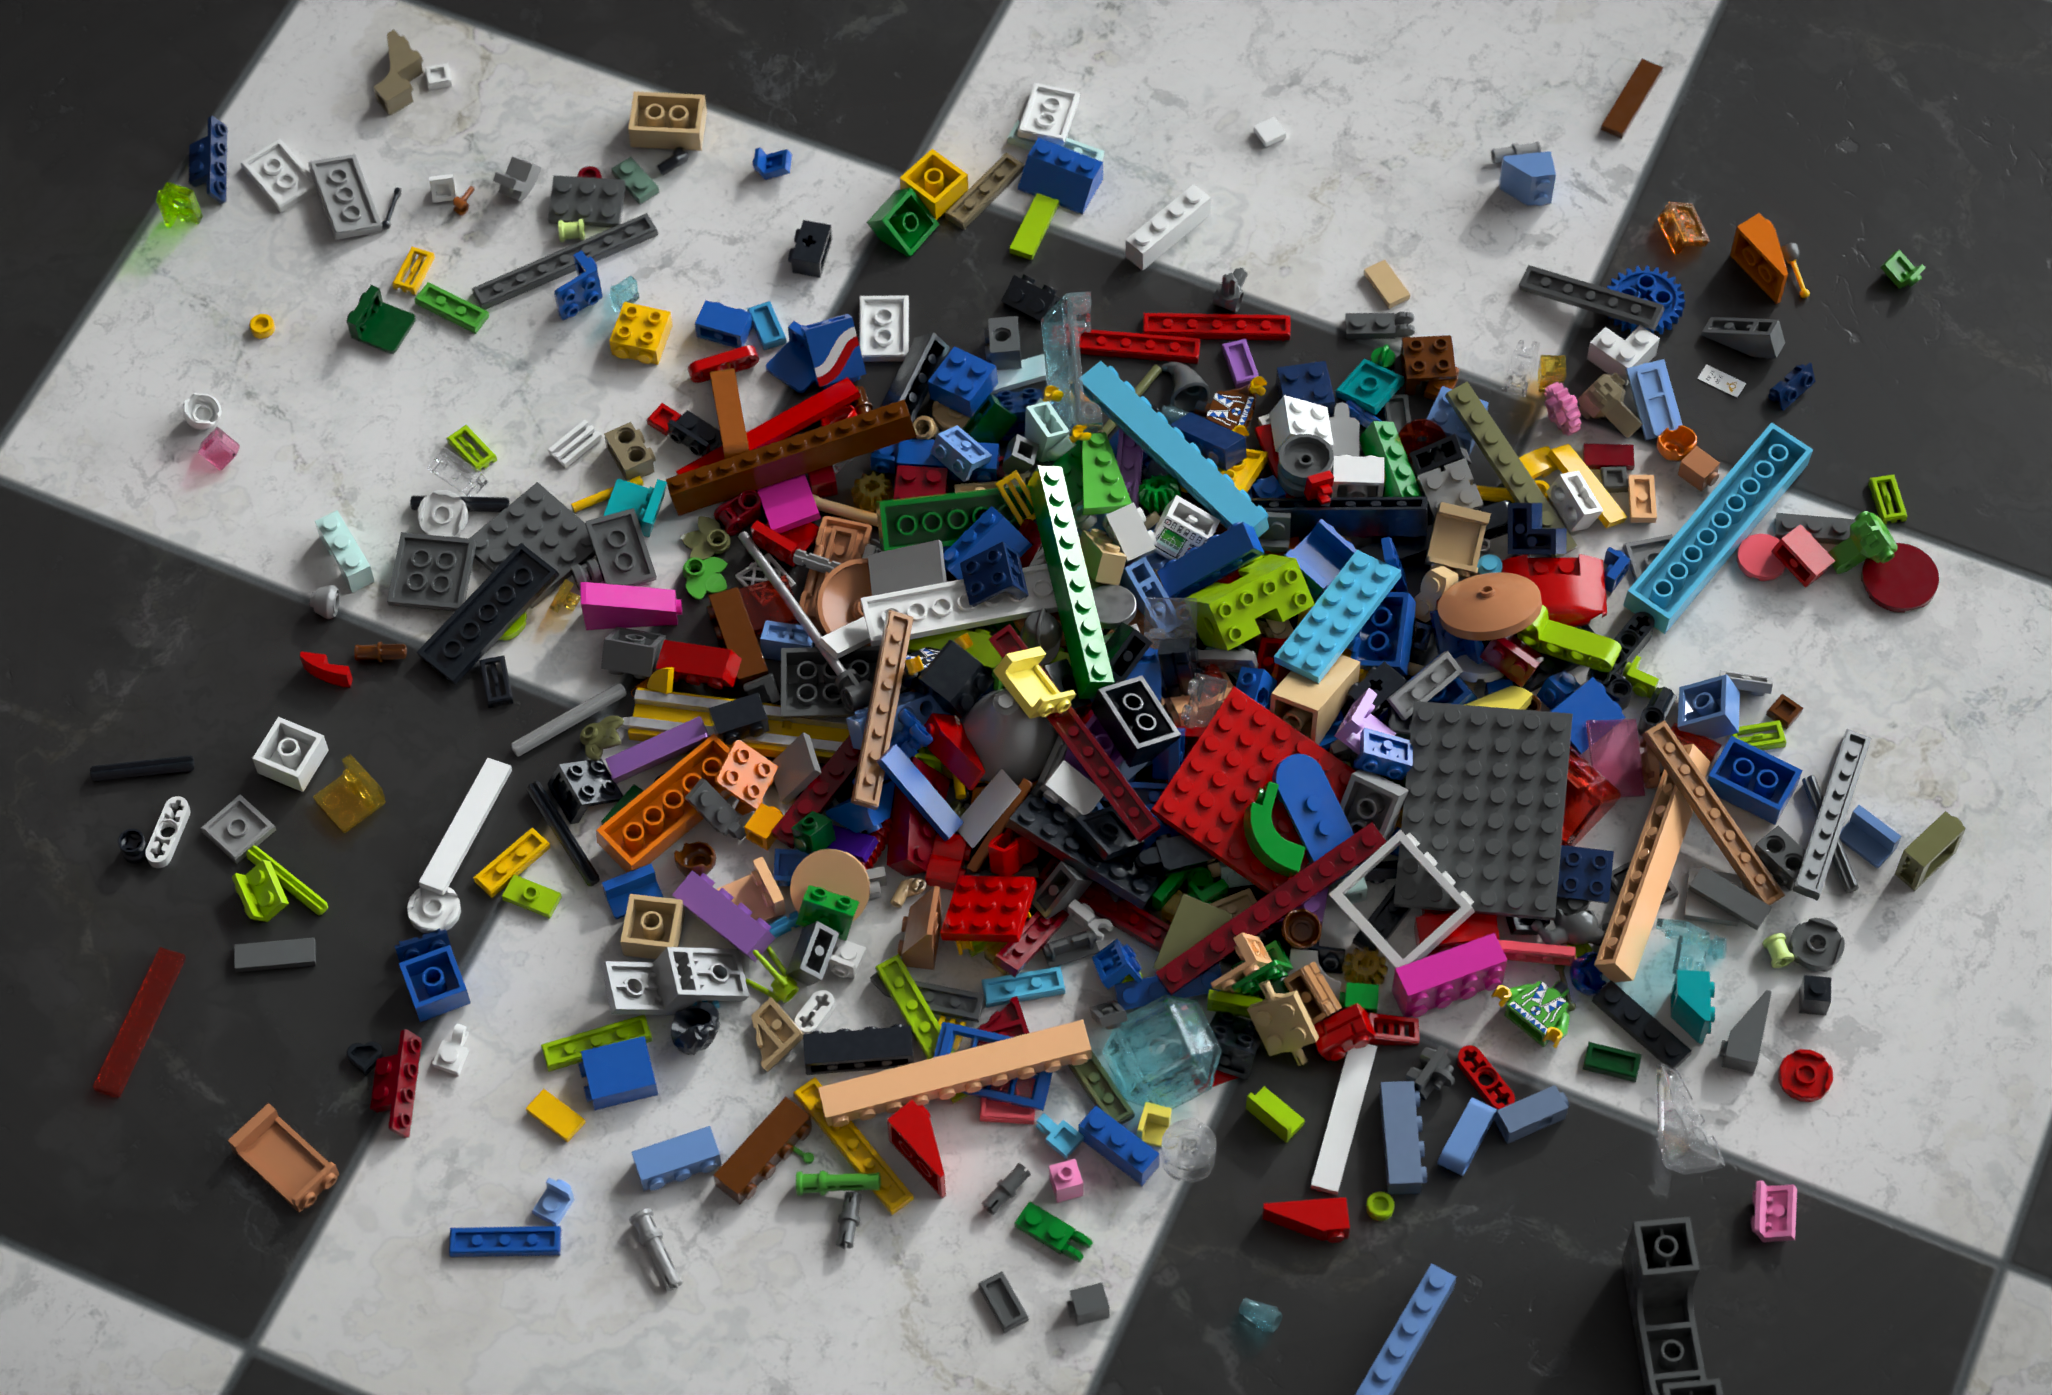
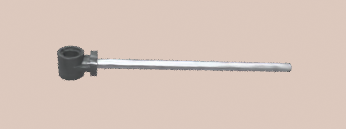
(854, 693)

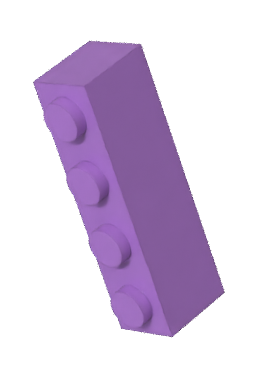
(723, 915)

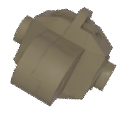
(1606, 399)

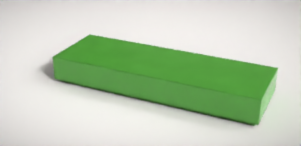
(451, 308)

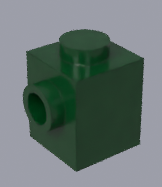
(813, 833)

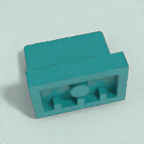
(643, 500)

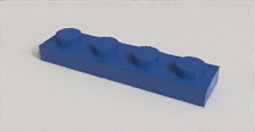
(1135, 995)

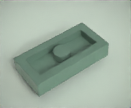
(637, 181)

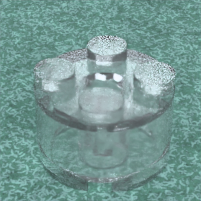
(1177, 1146)

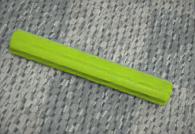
(290, 882)

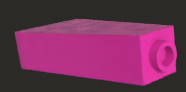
(628, 606)

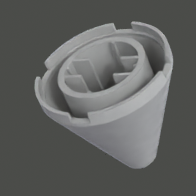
(1008, 738)

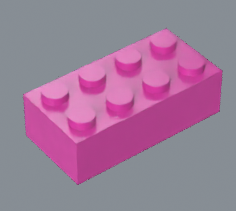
(1449, 976)

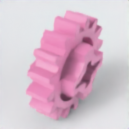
(1562, 408)

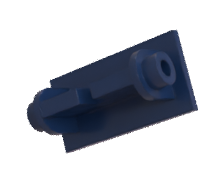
(1797, 383)
(413, 947)

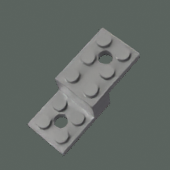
(674, 981)

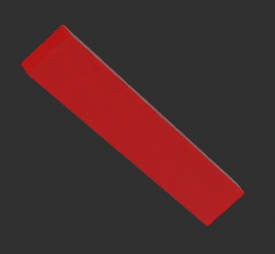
(1218, 326)
(1140, 346)

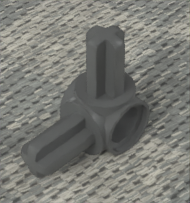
(1230, 292)

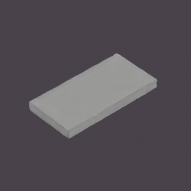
(345, 196)

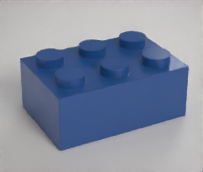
(1753, 780)

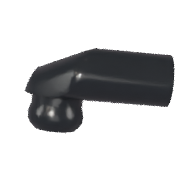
(678, 158)

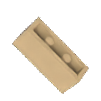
(1102, 557)

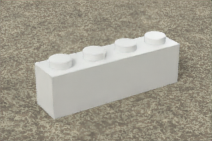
(1168, 227)

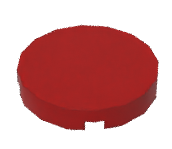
(1805, 1075)

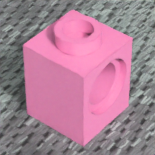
(1066, 1180)

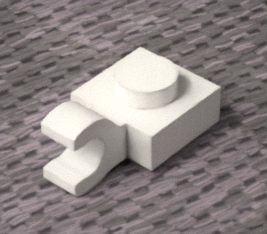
(1085, 918)
(452, 1054)

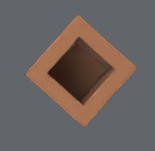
(1699, 469)

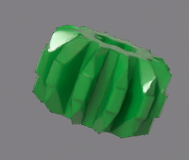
(1158, 492)

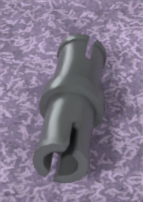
(1006, 1188)
(848, 1220)

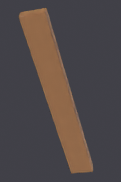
(882, 709)
(1712, 813)

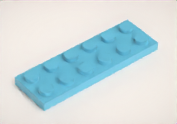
(1337, 616)

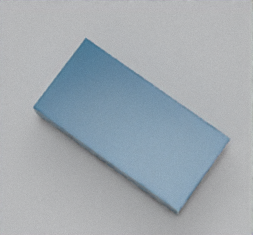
(767, 325)

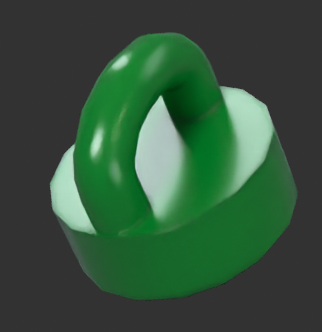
(1384, 357)

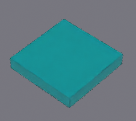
(1370, 386)

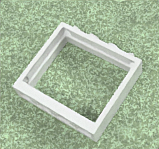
(1429, 864)

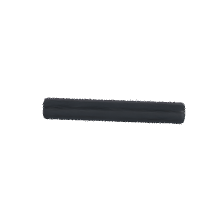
(480, 504)
(142, 768)

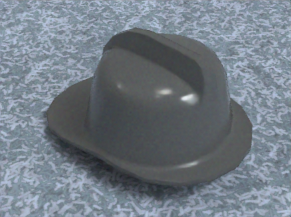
(1043, 631)

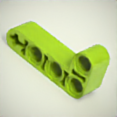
(1570, 643)

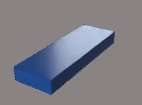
(1391, 558)

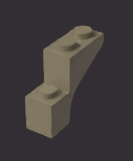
(405, 65)

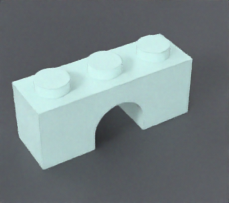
(345, 550)

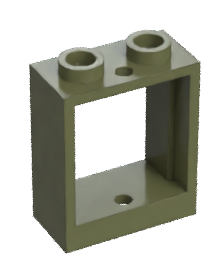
(1930, 850)

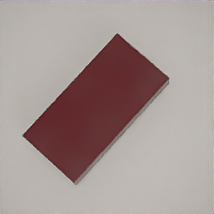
(1608, 455)

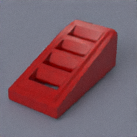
(1391, 1021)

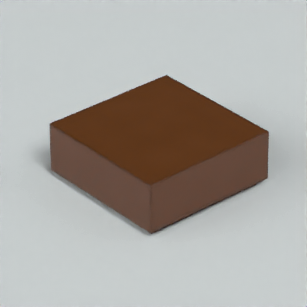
(1784, 710)

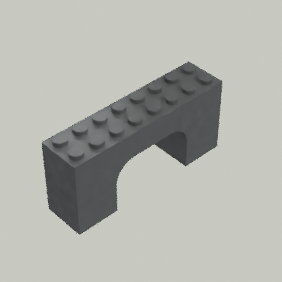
(1660, 1281)

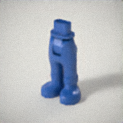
(911, 737)

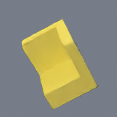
(1154, 1123)

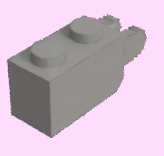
(1344, 432)

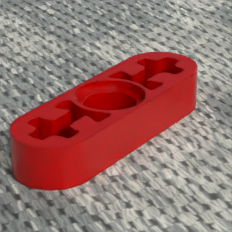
(738, 358)
(1480, 1060)

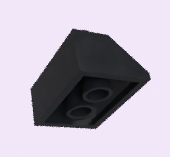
(1134, 720)

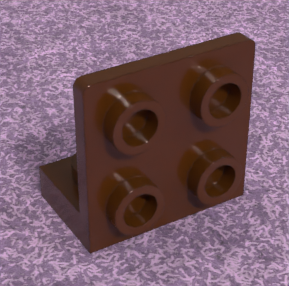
(1426, 360)

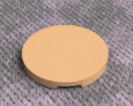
(836, 873)

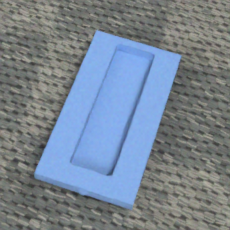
(1654, 398)

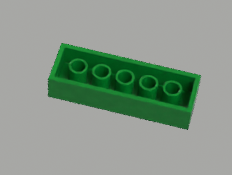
(940, 516)

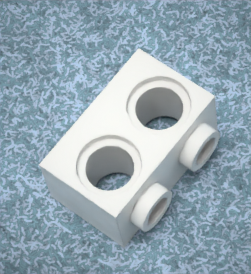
(1574, 501)

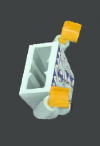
(1048, 429)

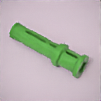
(825, 1182)

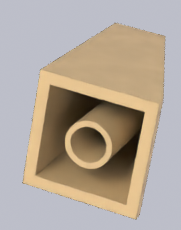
(1312, 705)

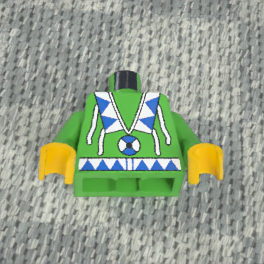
(1537, 1010)

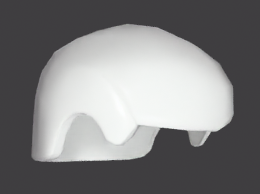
(201, 411)

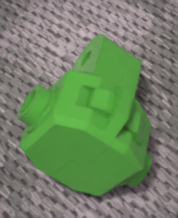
(1867, 539)

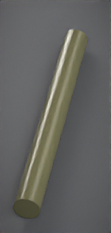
(1139, 390)

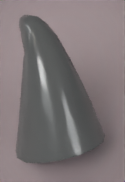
(1187, 386)

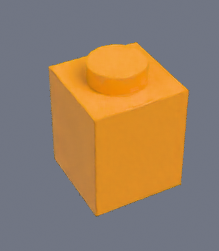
(761, 824)

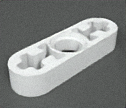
(169, 843)

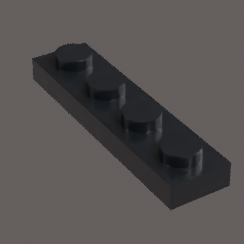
(1641, 1025)

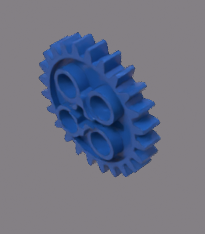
(1658, 290)

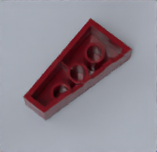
(911, 834)

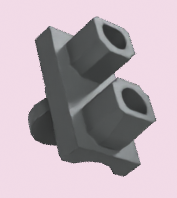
(1435, 1074)

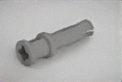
(651, 1238)

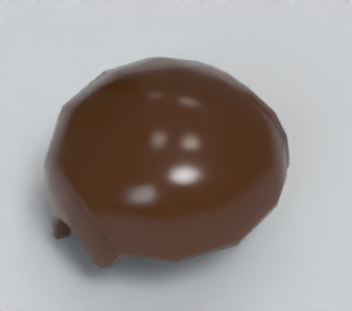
(695, 857)
(1301, 929)

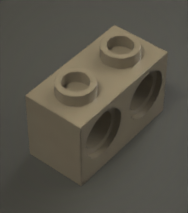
(626, 453)

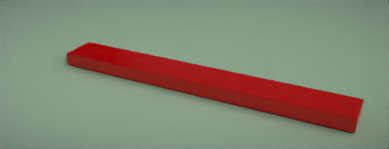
(789, 421)

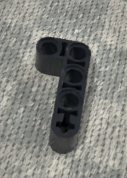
(1613, 680)

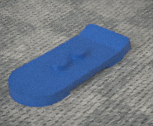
(1311, 806)

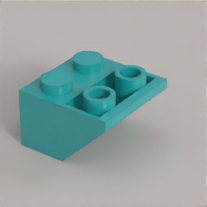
(1692, 1003)

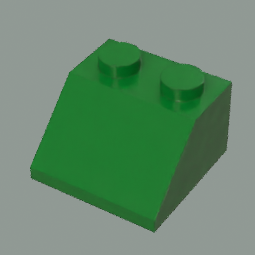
(903, 222)

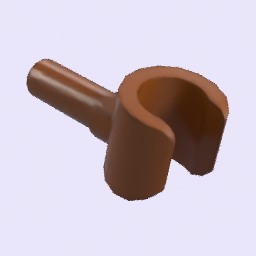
(460, 203)

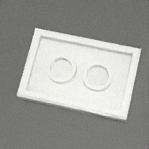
(1048, 114)
(279, 175)
(884, 328)

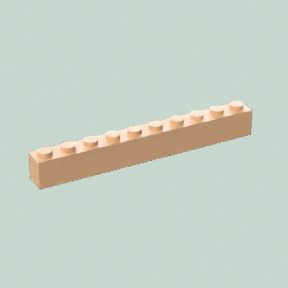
(1647, 877)
(955, 1073)

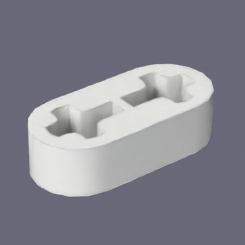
(810, 1010)

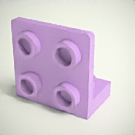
(1358, 718)

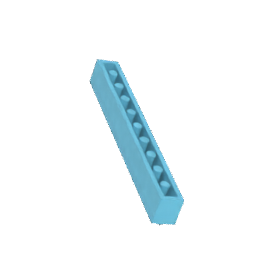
(1171, 450)

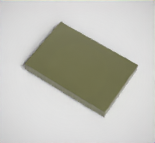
(1189, 926)

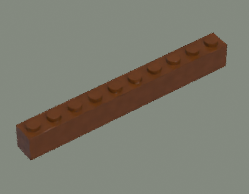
(791, 457)

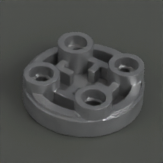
(1114, 605)

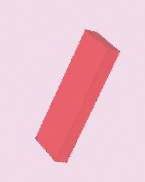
(1538, 952)

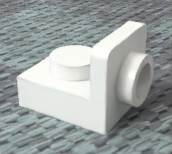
(847, 959)

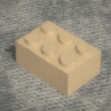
(667, 120)

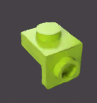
(1641, 682)

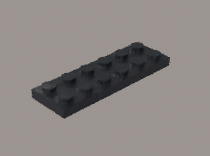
(487, 613)
(1054, 833)

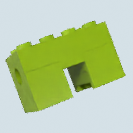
(1268, 590)

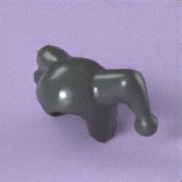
(1572, 929)

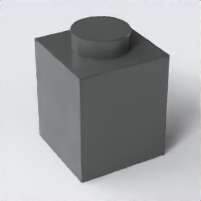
(1088, 1304)

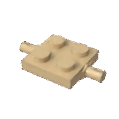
(1283, 1023)

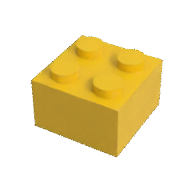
(936, 182)

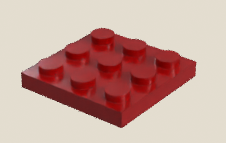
(988, 908)

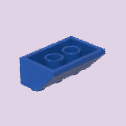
(1061, 175)
(983, 534)
(1388, 634)

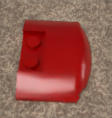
(1568, 586)

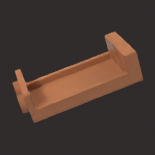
(283, 1158)

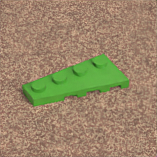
(1101, 477)

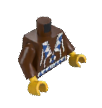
(1233, 407)

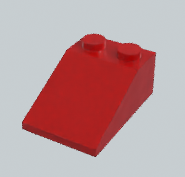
(914, 1138)

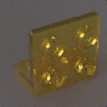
(350, 796)

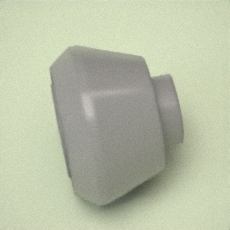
(326, 601)

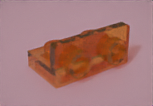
(1682, 226)

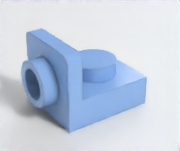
(554, 1201)

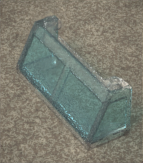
(1062, 360)

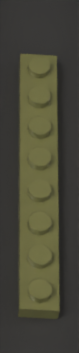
(1502, 456)

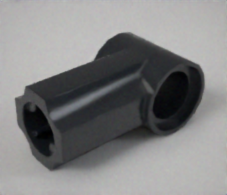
(1657, 709)

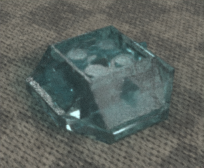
(1177, 1073)

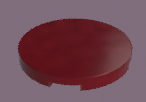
(1902, 582)

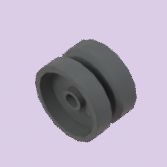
(1302, 457)

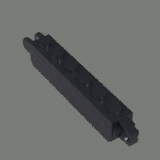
(1173, 855)

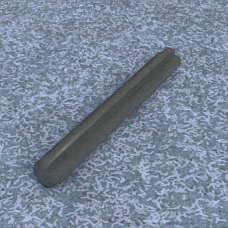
(1839, 858)

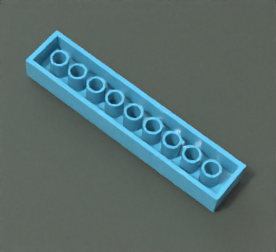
(1718, 527)

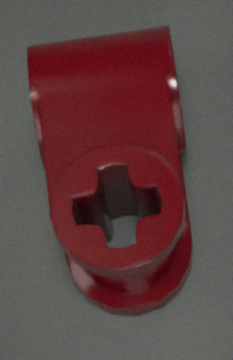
(737, 513)

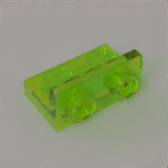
(179, 203)

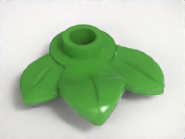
(707, 579)

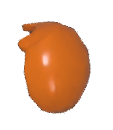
(1677, 443)

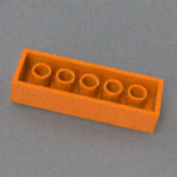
(661, 812)

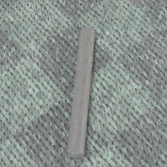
(568, 719)

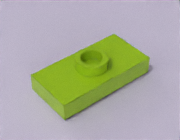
(532, 896)

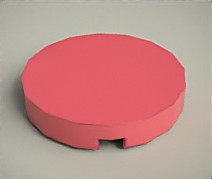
(1756, 558)

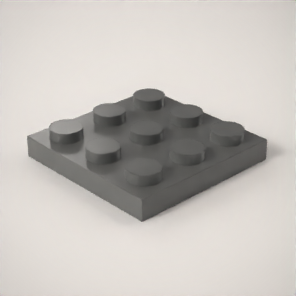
(431, 571)

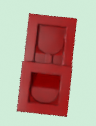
(319, 667)

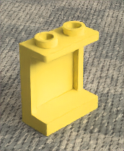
(1031, 685)

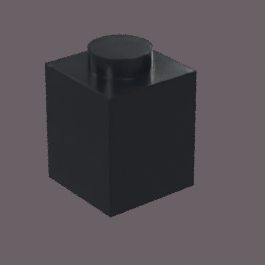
(1815, 995)

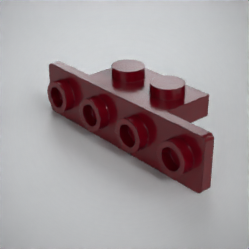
(396, 1083)

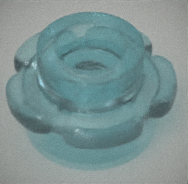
(1718, 948)

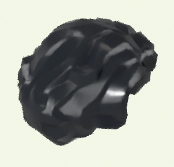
(695, 1027)

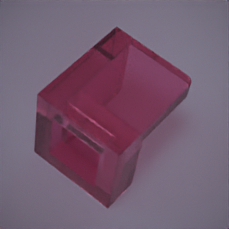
(218, 448)

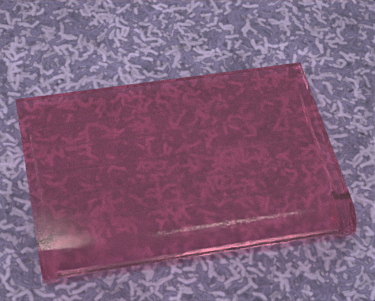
(1616, 754)

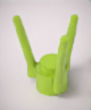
(783, 986)

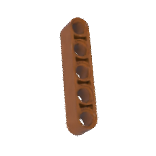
(729, 412)

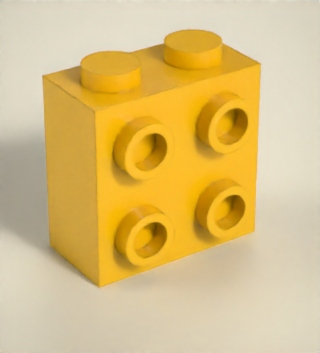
(640, 333)

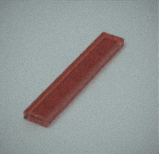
(139, 1022)

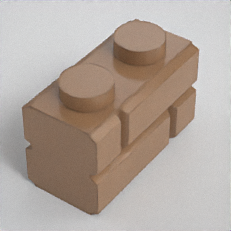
(1313, 991)

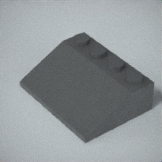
(809, 681)

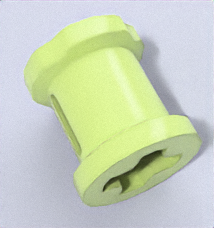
(571, 230)
(1778, 950)

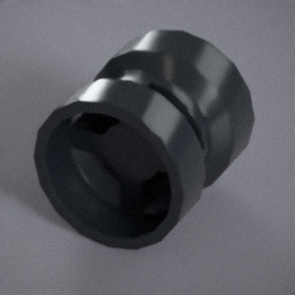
(132, 846)

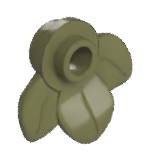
(703, 540)
(601, 736)

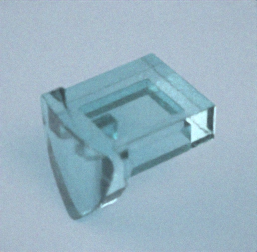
(624, 292)

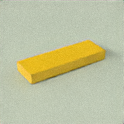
(512, 862)

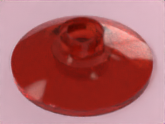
(1417, 428)

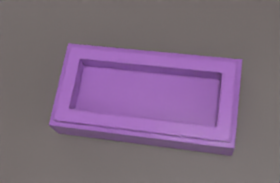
(1239, 362)

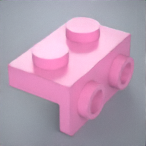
(1774, 1212)

